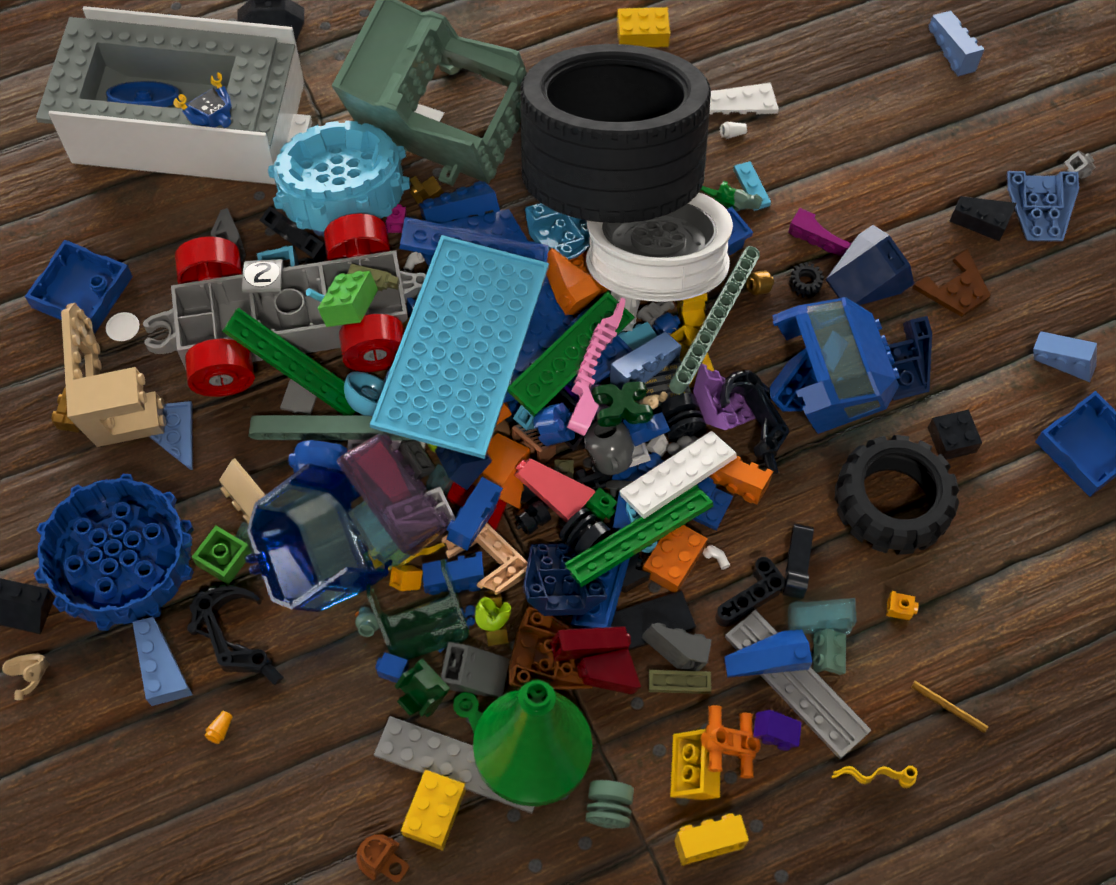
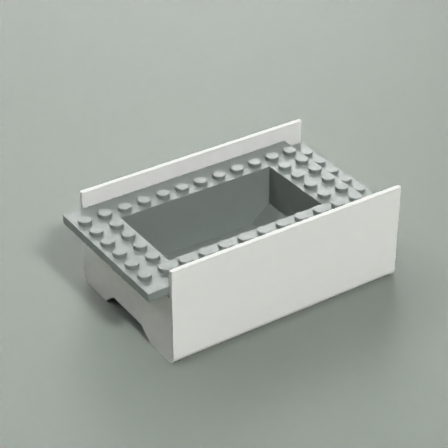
(125, 46)

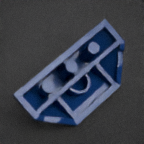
(794, 376)

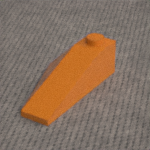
(570, 285)

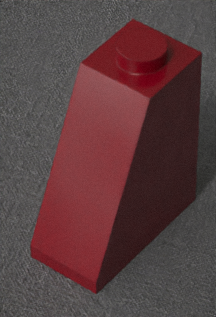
(610, 672)

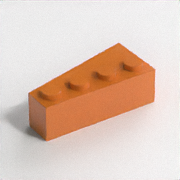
(743, 479)

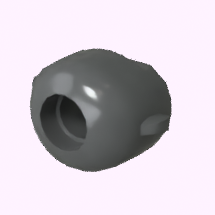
(609, 448)

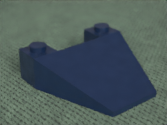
(913, 358)

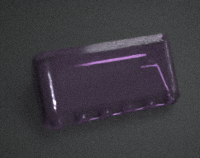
(394, 494)

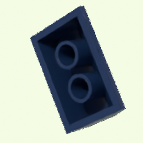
(462, 467)

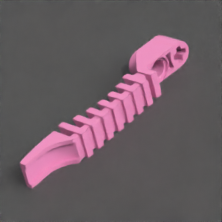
(586, 407)

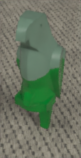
(734, 197)

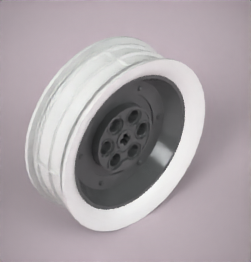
(663, 256)

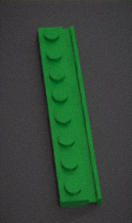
(288, 360)
(637, 536)

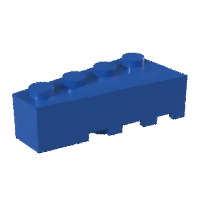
(460, 204)

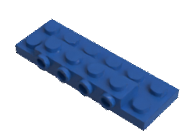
(721, 499)

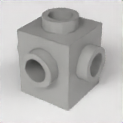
(1080, 163)

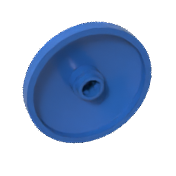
(143, 93)

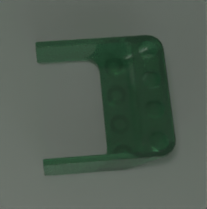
(425, 626)

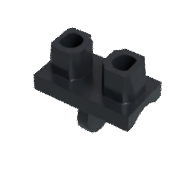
(594, 480)

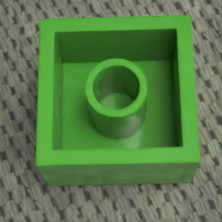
(221, 555)

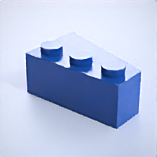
(474, 514)

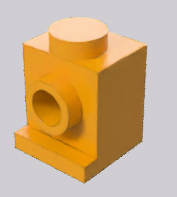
(897, 610)

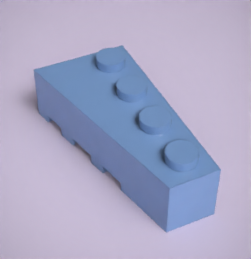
(956, 43)
(645, 361)
(158, 666)

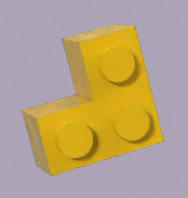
(692, 310)

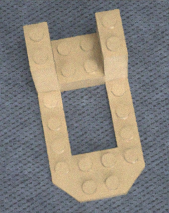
(109, 404)

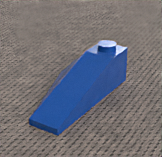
(775, 654)

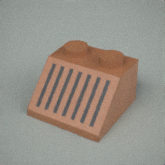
(530, 439)

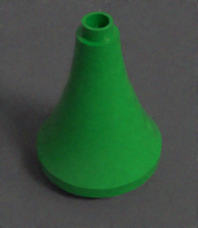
(532, 745)

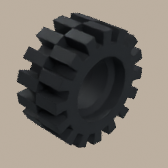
(808, 271)

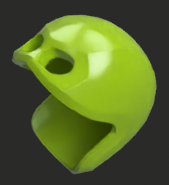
(491, 617)

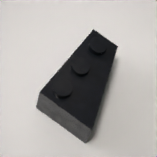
(983, 215)

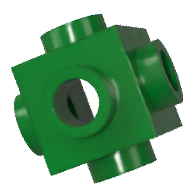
(601, 505)

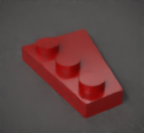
(459, 495)

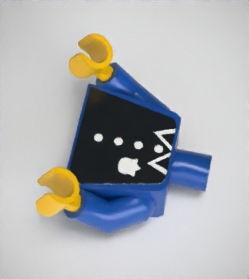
(209, 108)

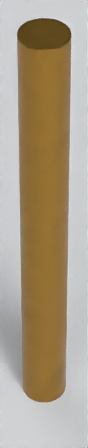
(949, 706)

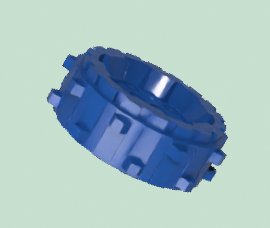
(98, 509)

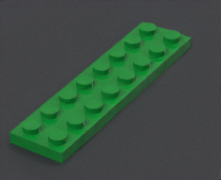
(563, 358)

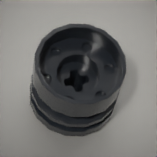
(682, 416)
(583, 531)

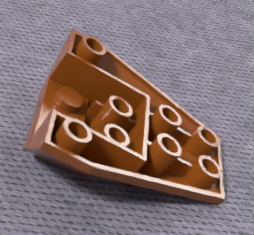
(534, 658)

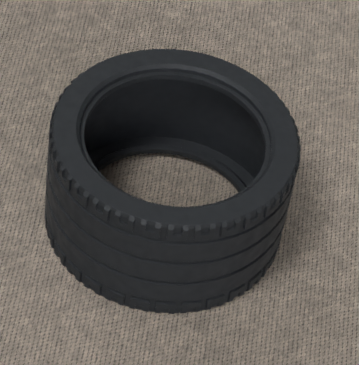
(614, 132)

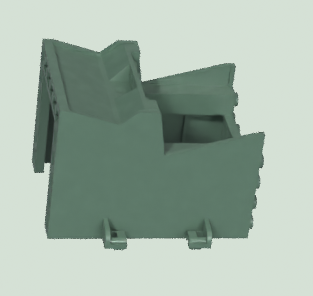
(390, 74)

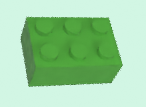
(348, 298)

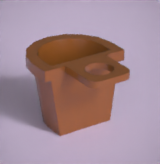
(377, 855)

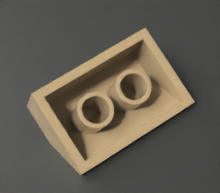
(240, 488)

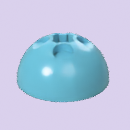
(363, 392)

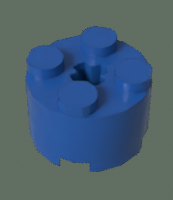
(553, 423)

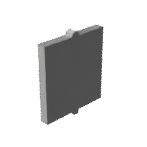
(298, 399)

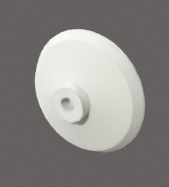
(122, 326)

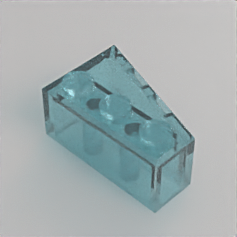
(375, 536)
(820, 615)

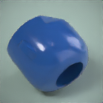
(316, 453)

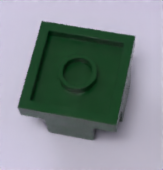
(422, 689)

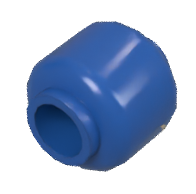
(666, 323)

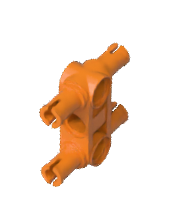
(732, 742)

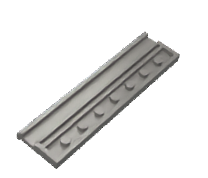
(805, 693)

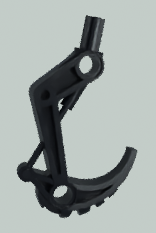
(758, 398)
(241, 658)

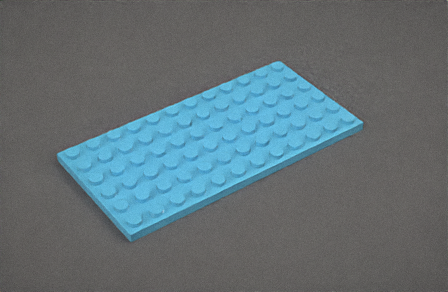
(460, 347)

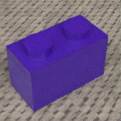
(777, 730)

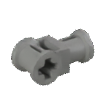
(652, 311)

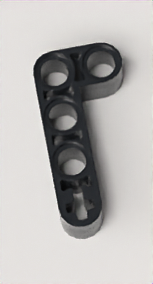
(798, 561)
(748, 597)

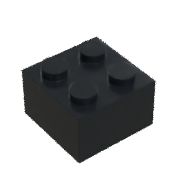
(954, 434)

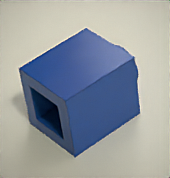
(391, 667)

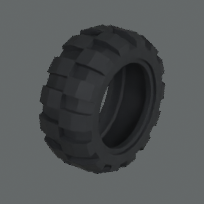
(916, 462)

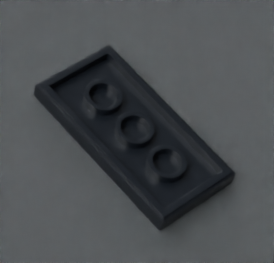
(667, 610)

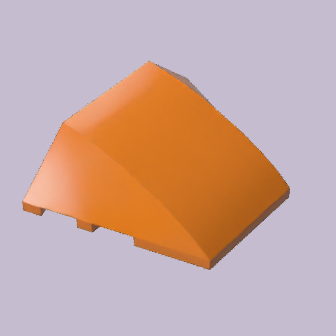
(505, 458)

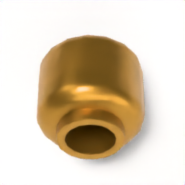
(759, 282)

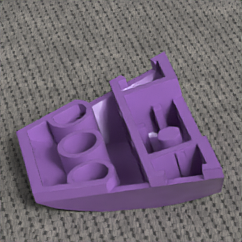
(707, 393)

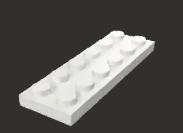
(677, 474)

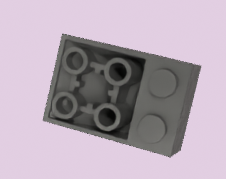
(679, 648)
(474, 670)

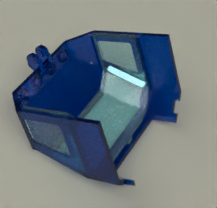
(307, 541)

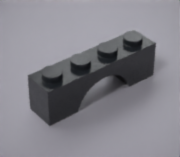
(298, 237)

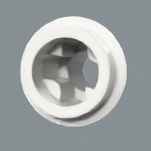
(732, 129)

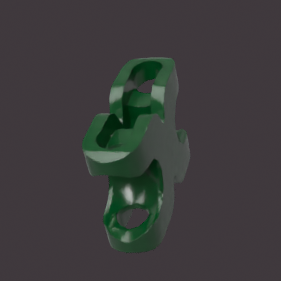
(622, 404)

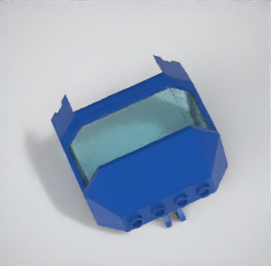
(847, 360)

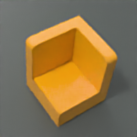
(405, 578)

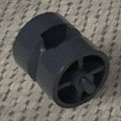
(530, 518)

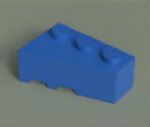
(464, 573)

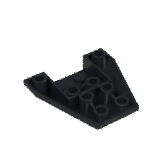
(273, 13)

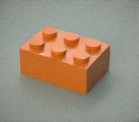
(675, 557)

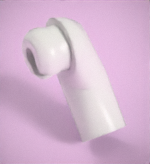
(413, 259)
(712, 551)

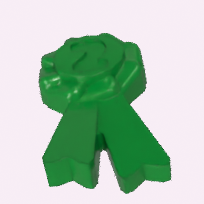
(467, 707)

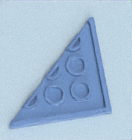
(178, 432)

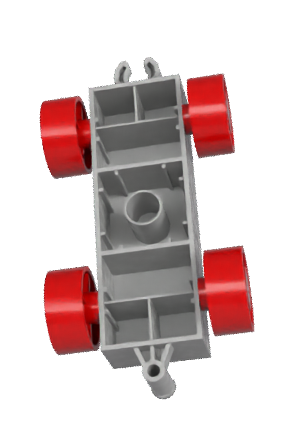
(212, 291)

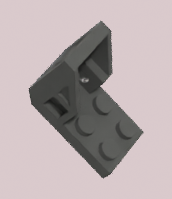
(225, 228)

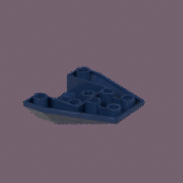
(871, 269)
(551, 586)

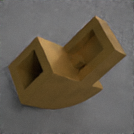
(426, 190)

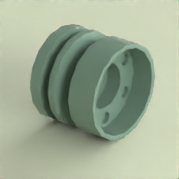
(610, 800)

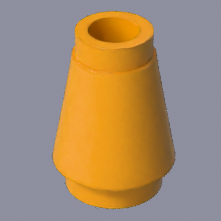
(218, 728)

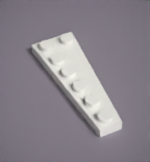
(744, 99)

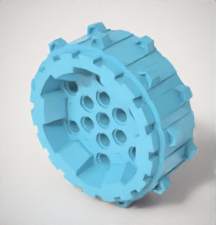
(338, 174)

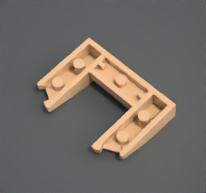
(512, 563)

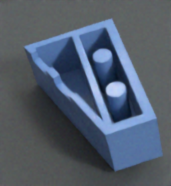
(1067, 354)

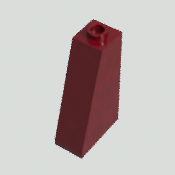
(588, 642)

